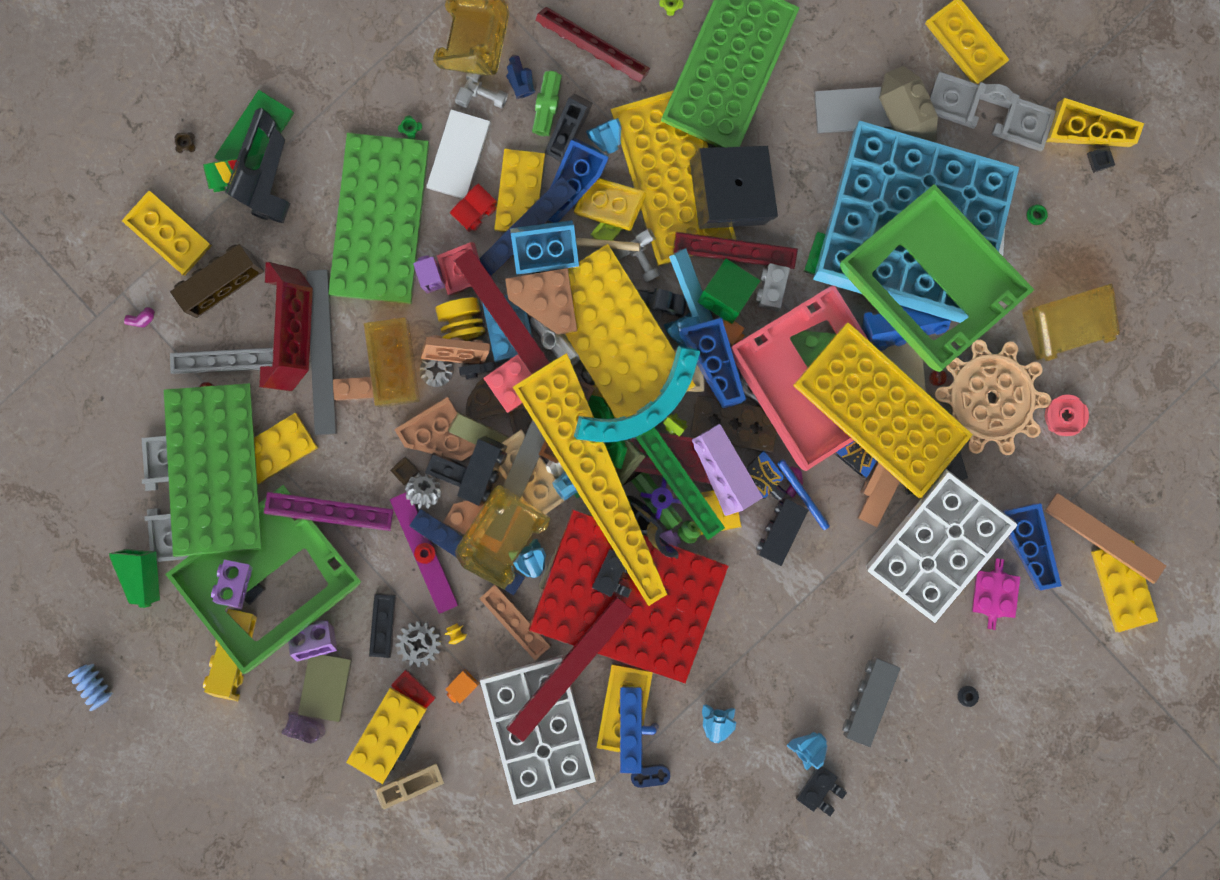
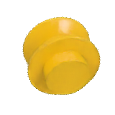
(455, 634)

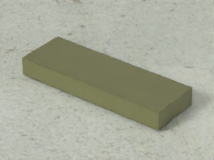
(473, 430)

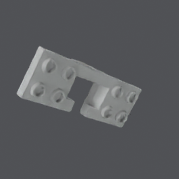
(1025, 121)
(156, 471)

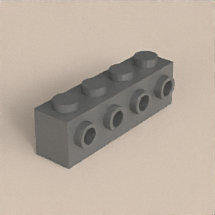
(871, 701)

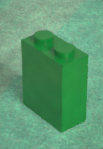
(728, 291)

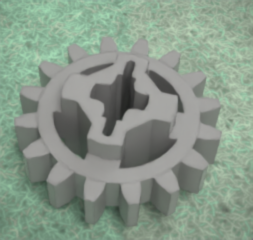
(415, 652)

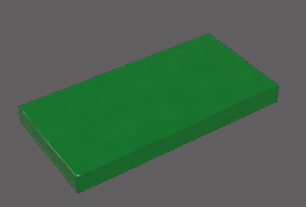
(232, 145)

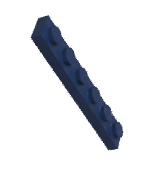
(536, 215)
(449, 540)

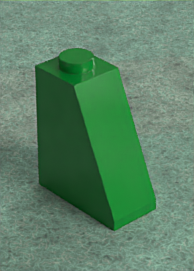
(137, 575)

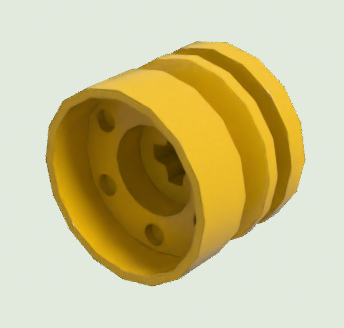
(459, 316)

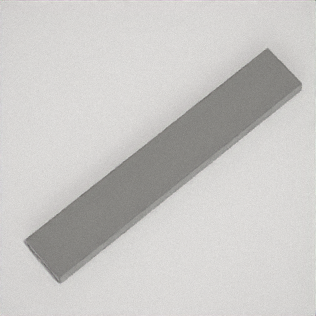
(220, 360)

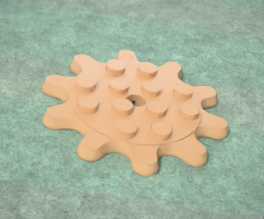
(1014, 393)

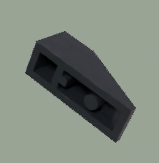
(568, 126)

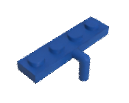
(632, 730)

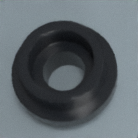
(962, 693)

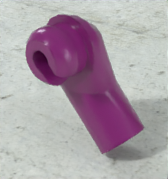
(142, 319)
(798, 473)

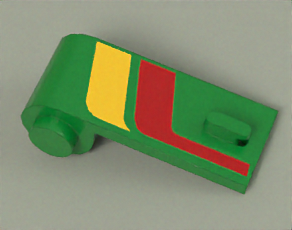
(219, 172)

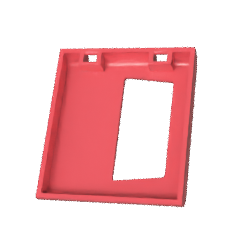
(777, 366)

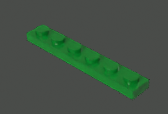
(680, 483)

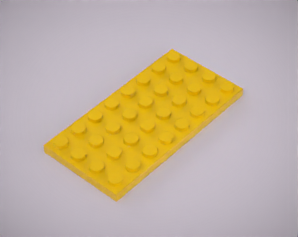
(660, 166)
(617, 335)
(883, 410)

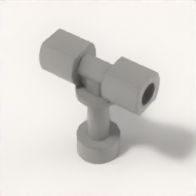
(474, 87)
(643, 238)

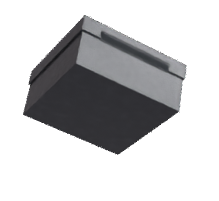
(733, 187)

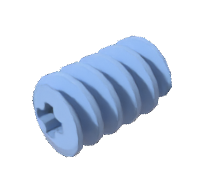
(90, 686)

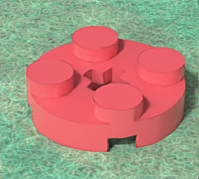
(1073, 425)

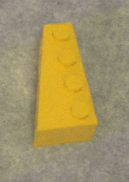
(1092, 126)
(224, 673)

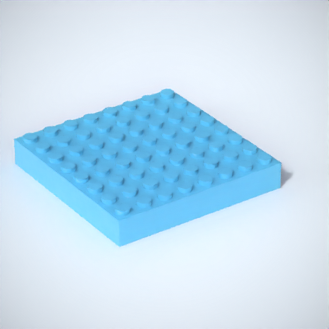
(885, 176)

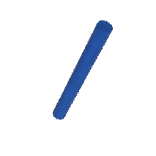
(803, 494)

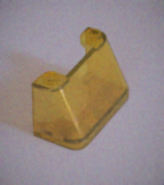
(474, 36)
(1073, 322)
(499, 536)

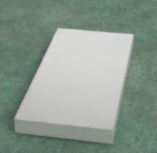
(458, 154)

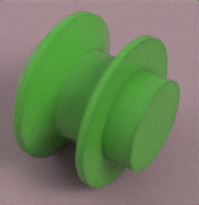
(689, 532)

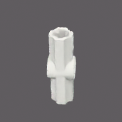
(557, 343)

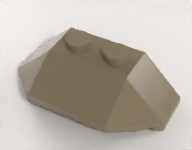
(908, 104)

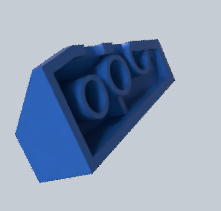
(581, 169)

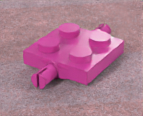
(996, 594)

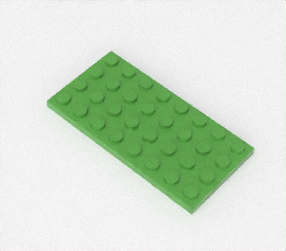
(729, 69)
(379, 218)
(212, 469)

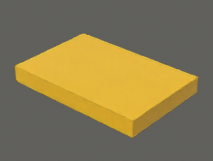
(611, 204)

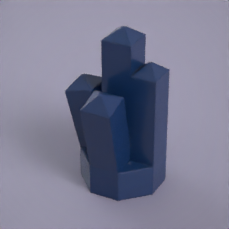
(520, 78)

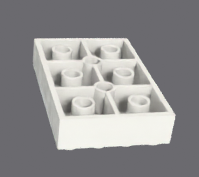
(940, 545)
(555, 752)

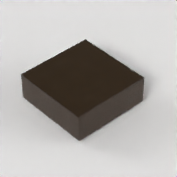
(404, 470)

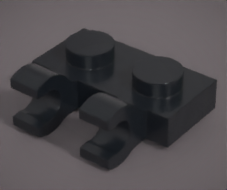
(609, 576)
(817, 788)

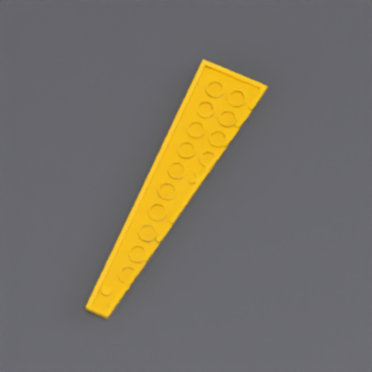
(555, 404)

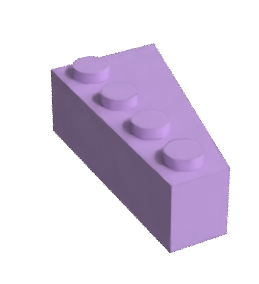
(726, 471)

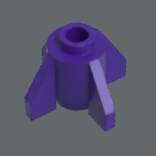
(654, 498)

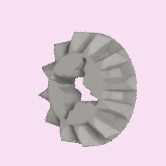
(441, 378)

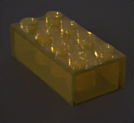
(391, 362)

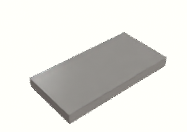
(846, 107)

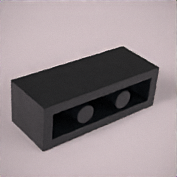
(482, 470)
(781, 531)

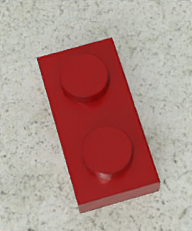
(413, 689)

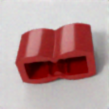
(474, 207)

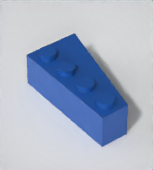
(883, 335)
(715, 360)
(1034, 545)

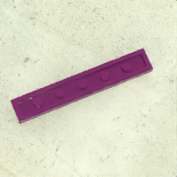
(328, 511)
(432, 572)

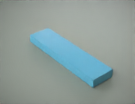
(689, 284)

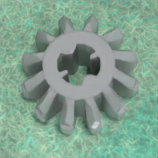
(423, 491)

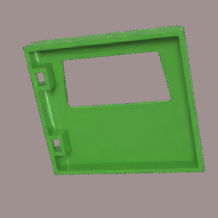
(955, 258)
(280, 542)

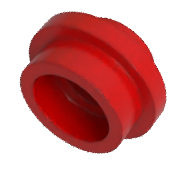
(431, 553)

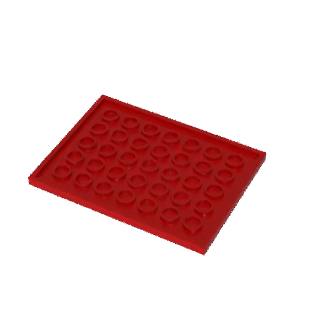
(653, 637)

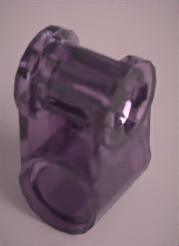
(299, 726)

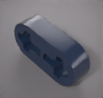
(651, 781)

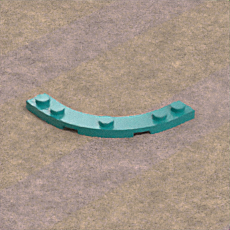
(652, 413)

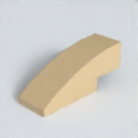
(408, 786)

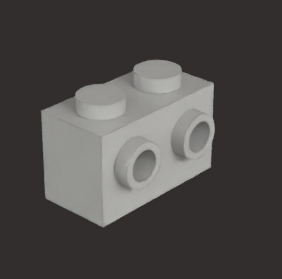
(773, 287)

